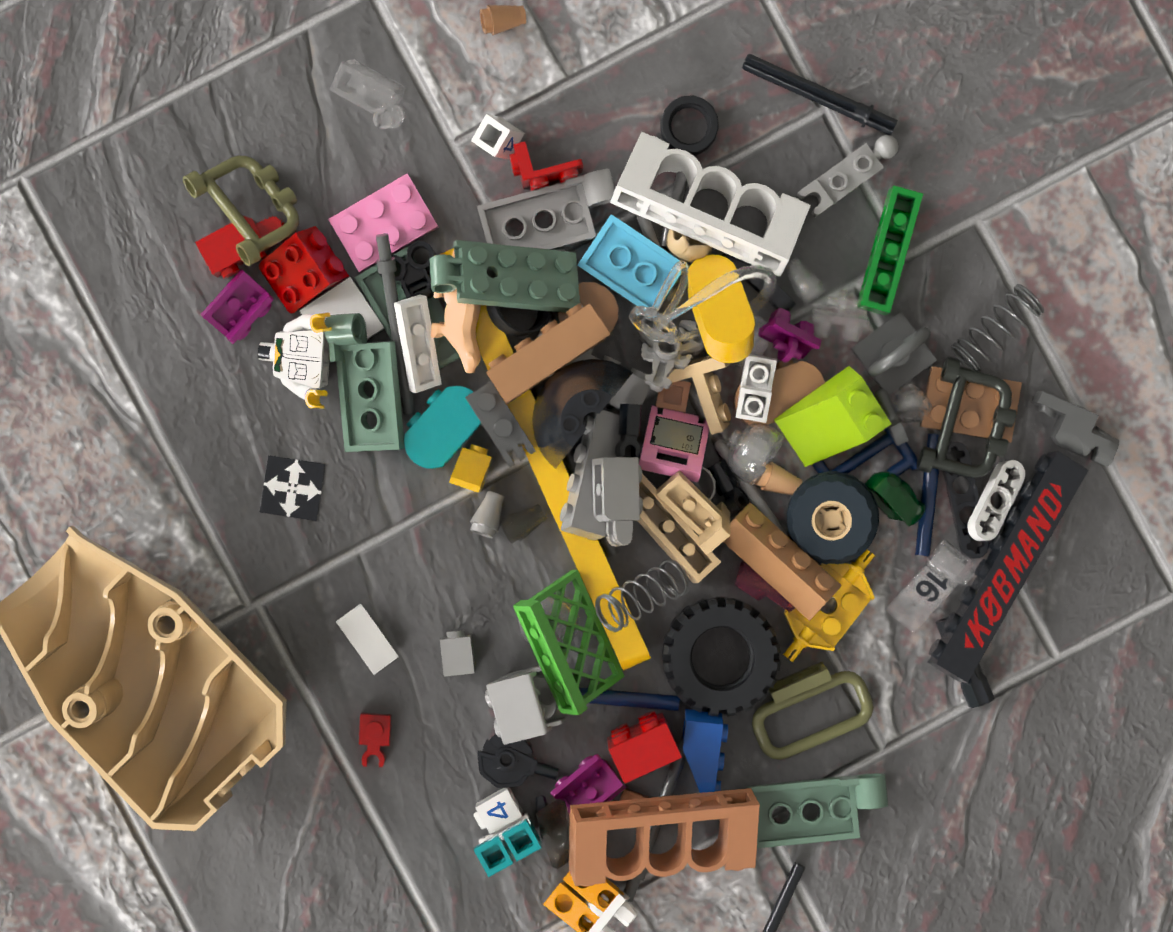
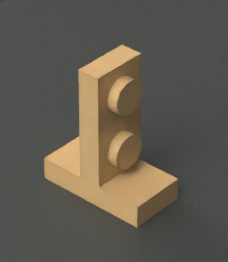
(708, 390)
(696, 510)

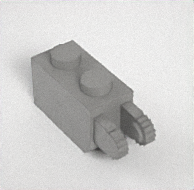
(617, 496)

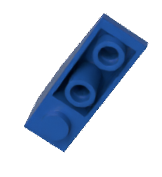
(701, 746)

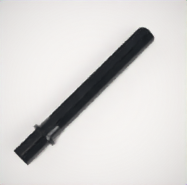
(819, 94)

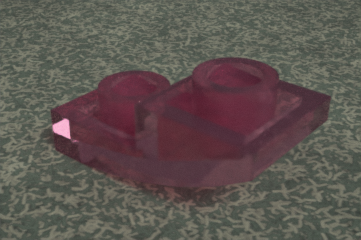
(758, 588)

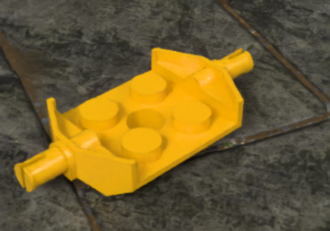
(828, 628)

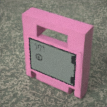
(678, 436)

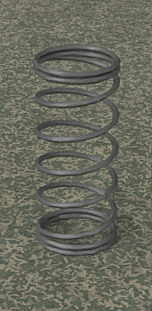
(966, 358)
(611, 600)

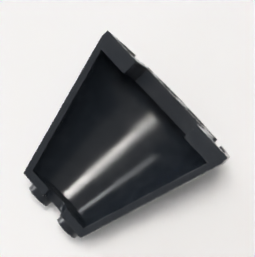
(567, 398)

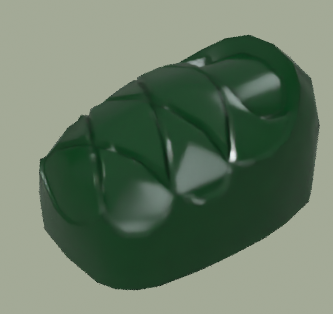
(895, 497)

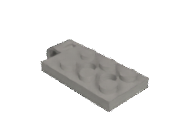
(566, 203)

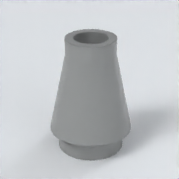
(488, 515)

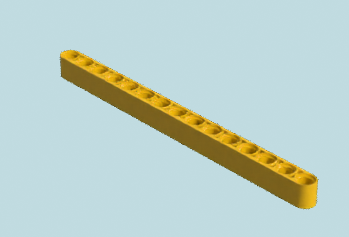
(553, 482)

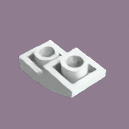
(756, 388)
(367, 639)

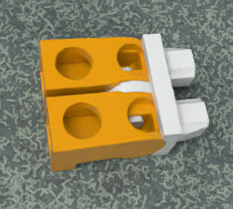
(596, 912)

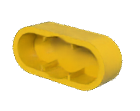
(726, 317)

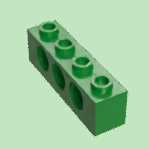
(889, 250)

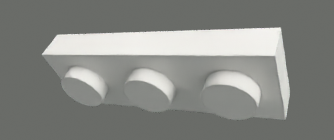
(417, 344)

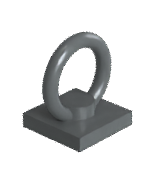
(894, 353)

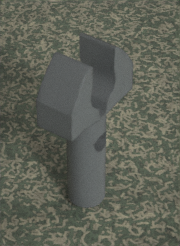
(896, 428)

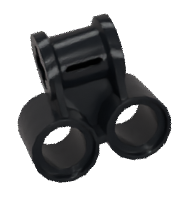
(413, 275)

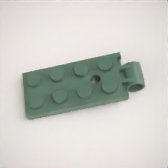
(523, 276)

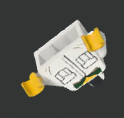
(301, 357)

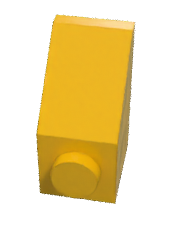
(471, 468)

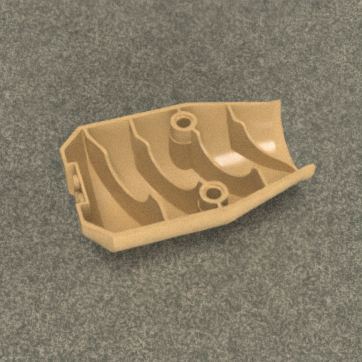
(141, 683)

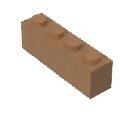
(547, 353)
(780, 561)

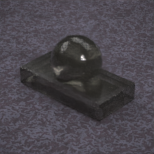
(555, 829)

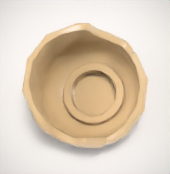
(685, 247)

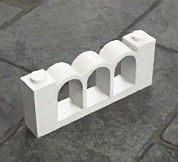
(783, 214)

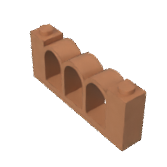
(733, 848)

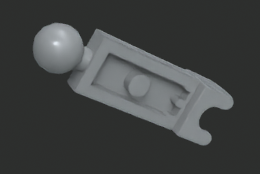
(849, 173)

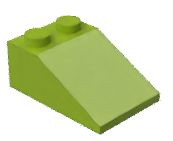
(833, 418)

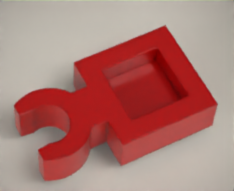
(374, 732)

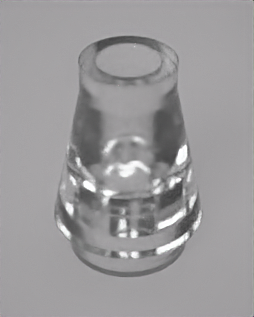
(804, 282)

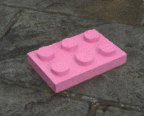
(390, 210)

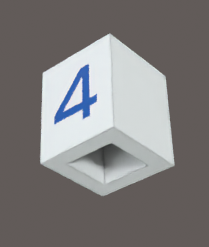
(497, 136)
(497, 810)

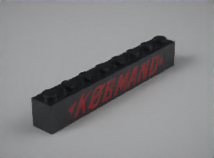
(1007, 566)

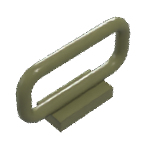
(799, 688)

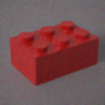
(642, 746)

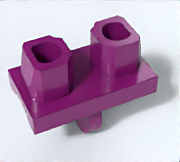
(789, 339)

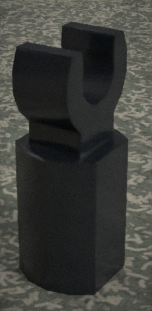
(629, 429)
(728, 486)

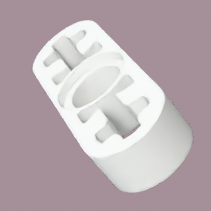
(984, 507)

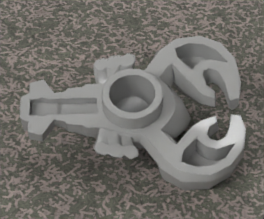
(667, 356)

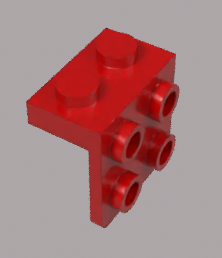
(538, 179)
(302, 268)

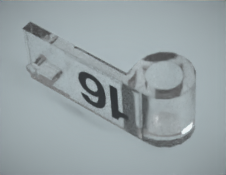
(931, 585)

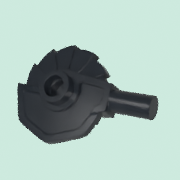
(510, 763)

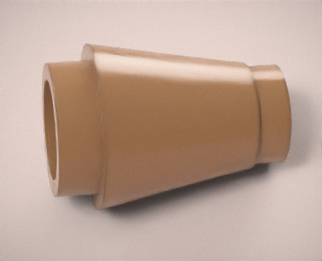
(501, 18)

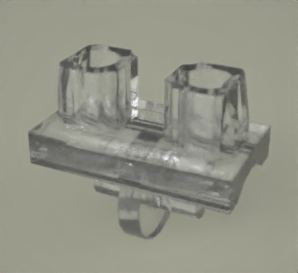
(852, 319)

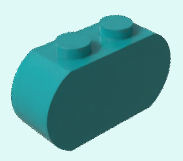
(441, 428)

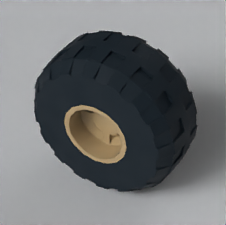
(833, 517)

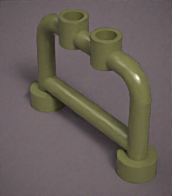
(265, 178)

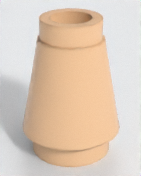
(778, 480)

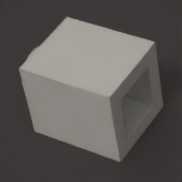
(457, 653)

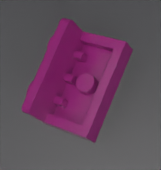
(238, 307)
(589, 784)

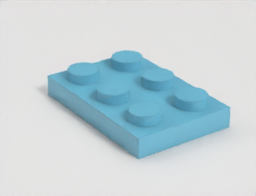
(629, 262)

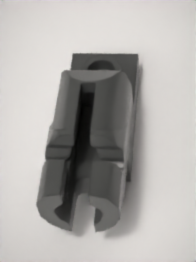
(1076, 430)

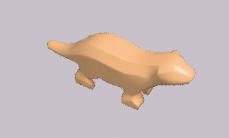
(459, 329)

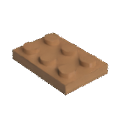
(975, 410)

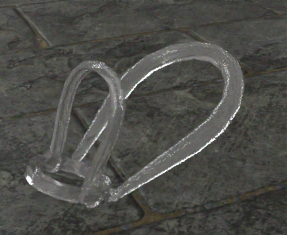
(665, 320)

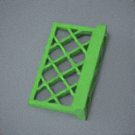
(553, 659)

